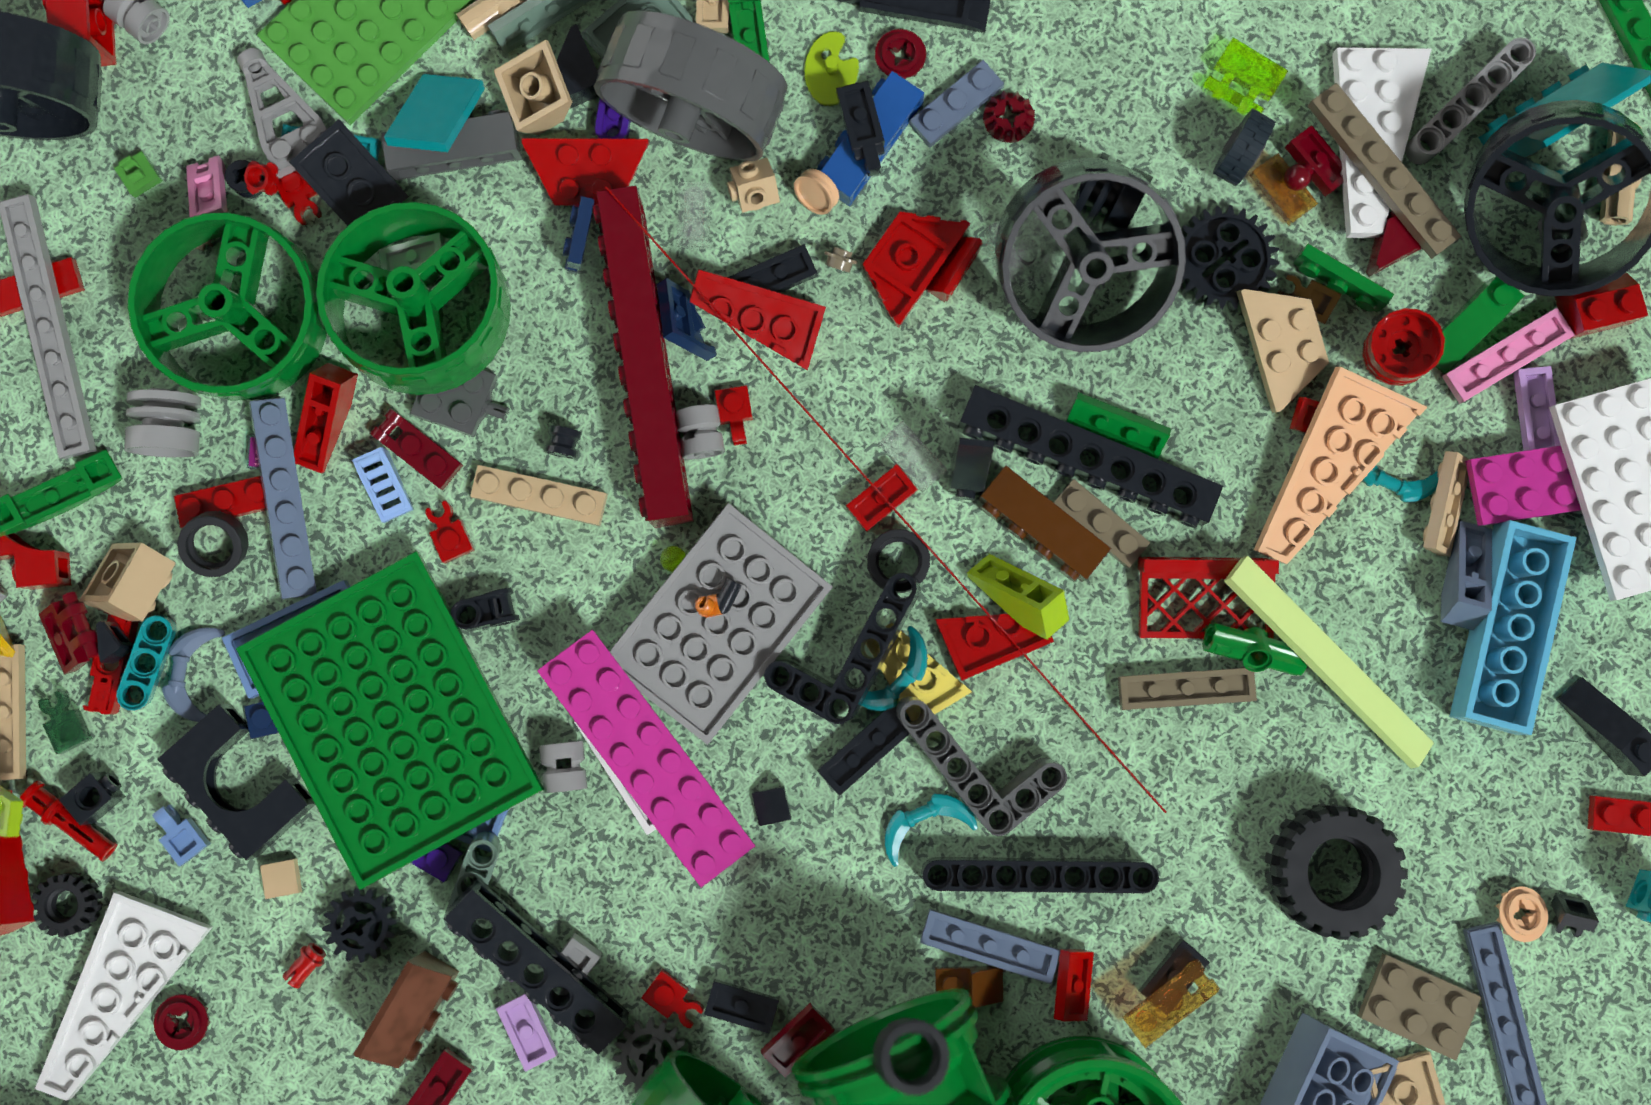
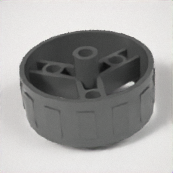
(691, 85)

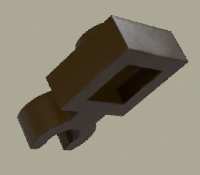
(1322, 297)

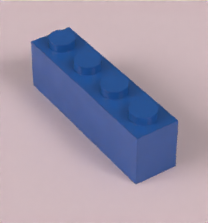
(895, 104)

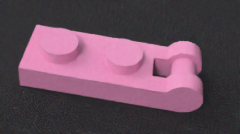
(206, 187)

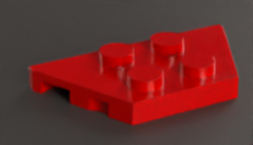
(584, 166)
(910, 259)

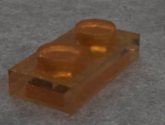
(1287, 202)

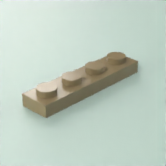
(1186, 688)

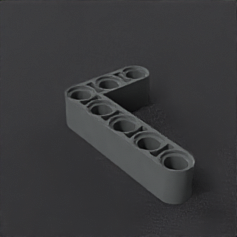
(970, 775)

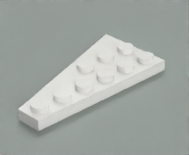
(125, 970)

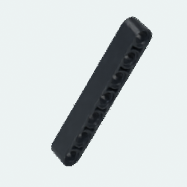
(1055, 879)

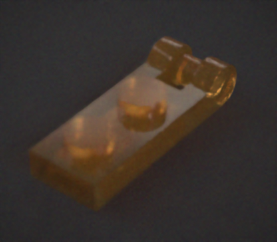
(1170, 1004)

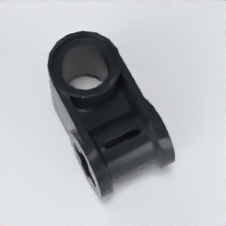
(487, 610)

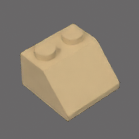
(534, 90)
(128, 581)

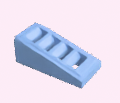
(370, 458)

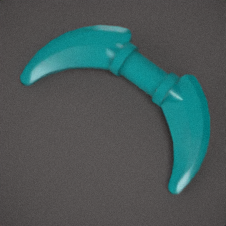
(1407, 490)
(914, 670)
(938, 805)

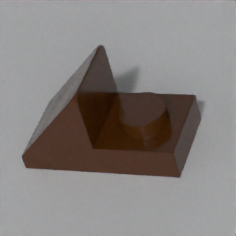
(981, 982)

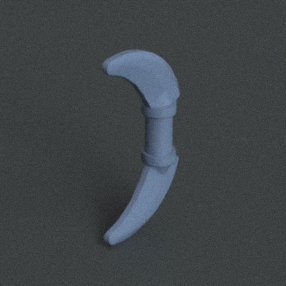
(181, 651)

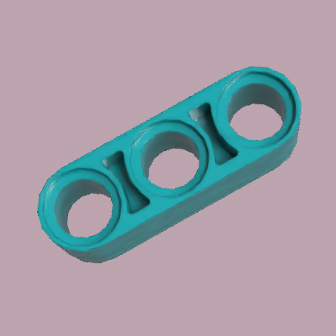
(134, 674)

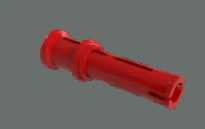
(53, 813)

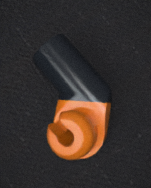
(719, 603)

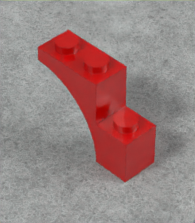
(33, 566)

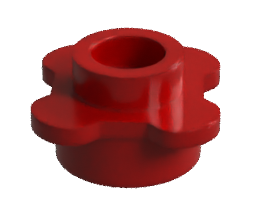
(253, 178)

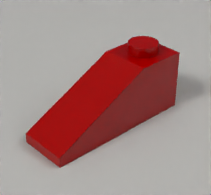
(323, 415)

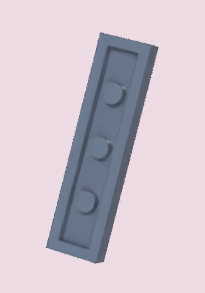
(990, 946)

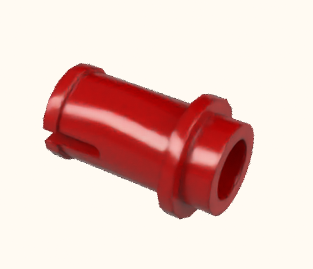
(310, 958)

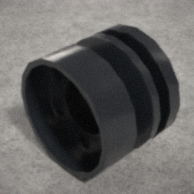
(1110, 198)

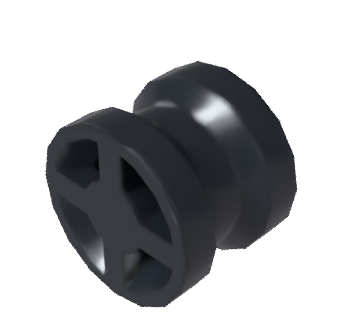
(234, 175)
(562, 442)

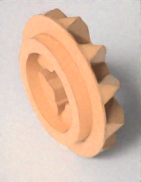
(1529, 926)

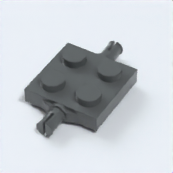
(461, 407)

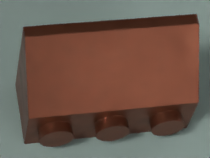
(408, 1011)

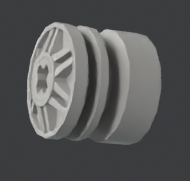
(163, 421)

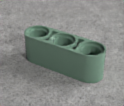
(476, 865)

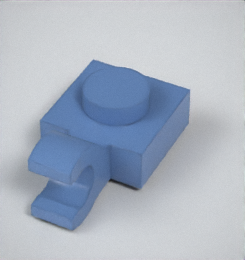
(183, 838)

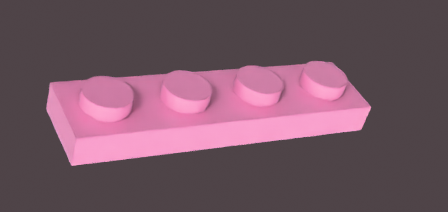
(1508, 355)

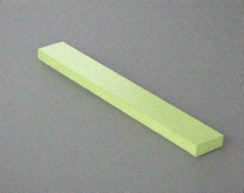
(1329, 661)

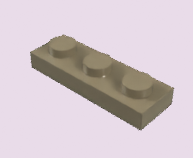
(1103, 523)

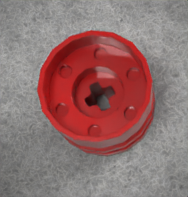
(1406, 328)

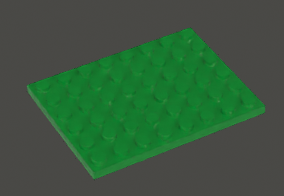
(389, 720)

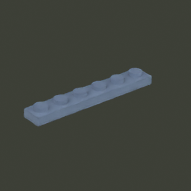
(282, 498)

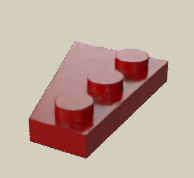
(979, 644)

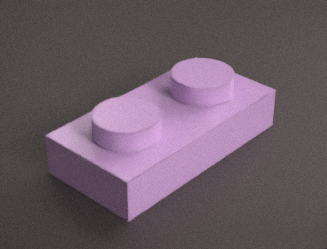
(527, 1032)

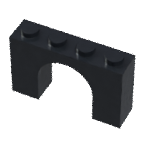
(193, 766)

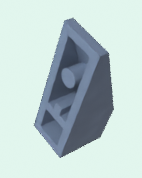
(1468, 577)

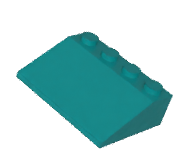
(1601, 84)

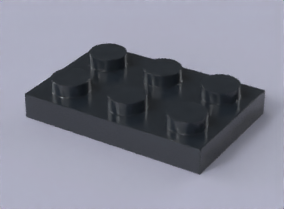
(346, 174)

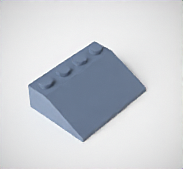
(1327, 1069)

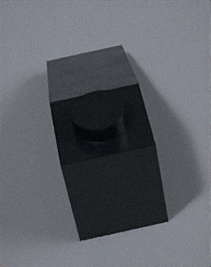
(970, 467)
(1610, 727)

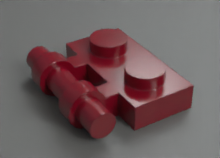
(70, 632)

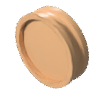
(816, 191)

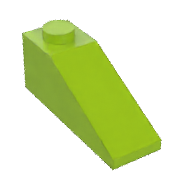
(1023, 596)

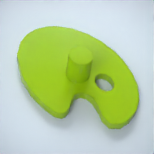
(826, 75)

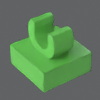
(137, 174)

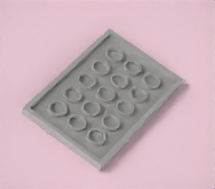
(704, 665)

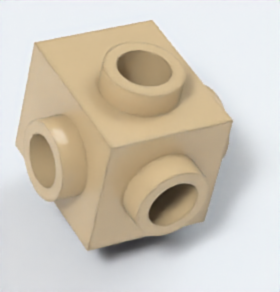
(753, 185)

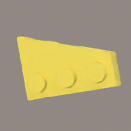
(936, 689)

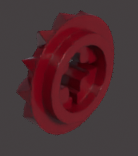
(893, 42)
(1001, 128)
(166, 1022)

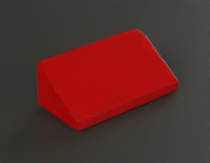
(955, 268)

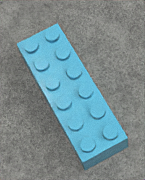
(1513, 643)

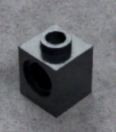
(79, 799)

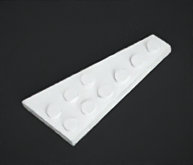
(1386, 91)

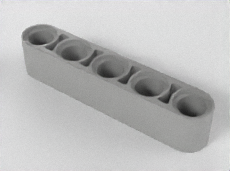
(1481, 93)

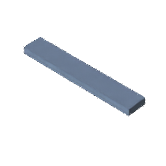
(1504, 1015)

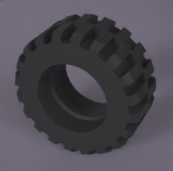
(1379, 876)

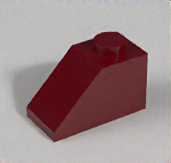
(1391, 246)

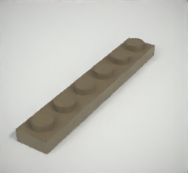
(1384, 170)

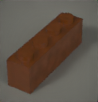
(1043, 524)

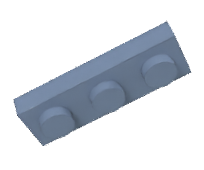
(956, 103)

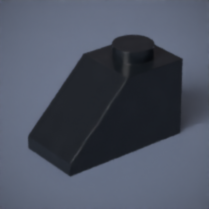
(577, 68)

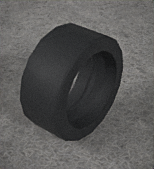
(889, 537)
(195, 561)
(937, 1068)

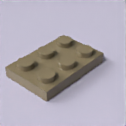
(1419, 1006)

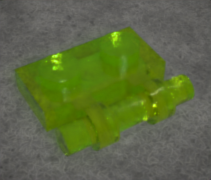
(1249, 70)

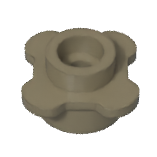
(840, 259)

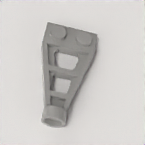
(279, 150)

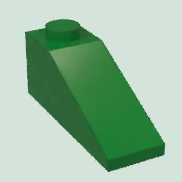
(1476, 319)

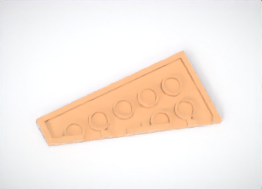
(1339, 449)

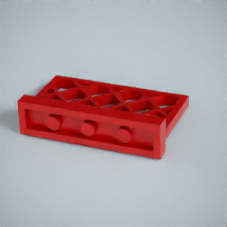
(1198, 569)

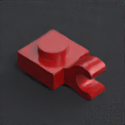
(734, 409)

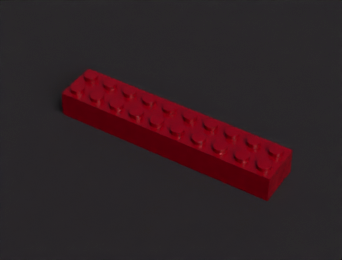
(644, 358)

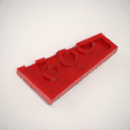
(769, 317)

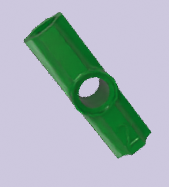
(1253, 649)

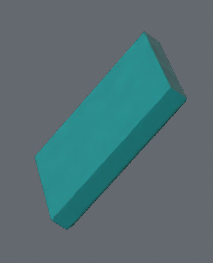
(434, 113)

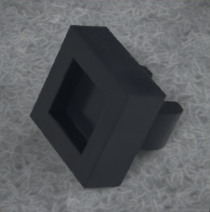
(1573, 913)

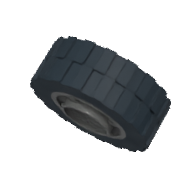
(1244, 147)

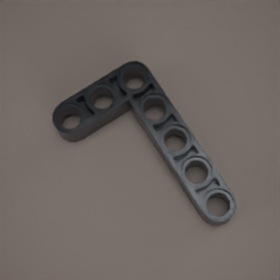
(857, 659)

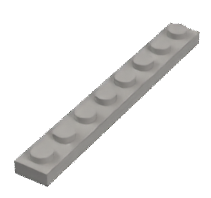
(47, 326)

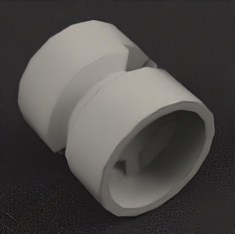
(140, 18)
(700, 432)
(565, 778)

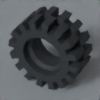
(47, 910)

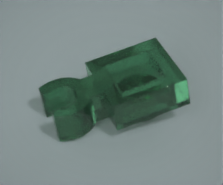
(66, 727)

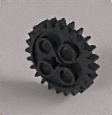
(1205, 237)

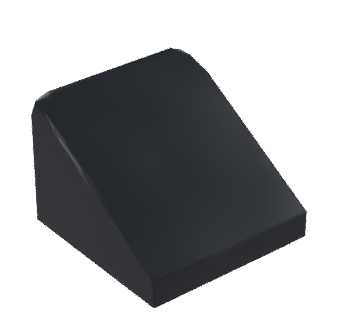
(112, 642)
(771, 806)

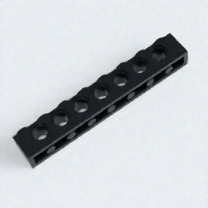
(1200, 492)

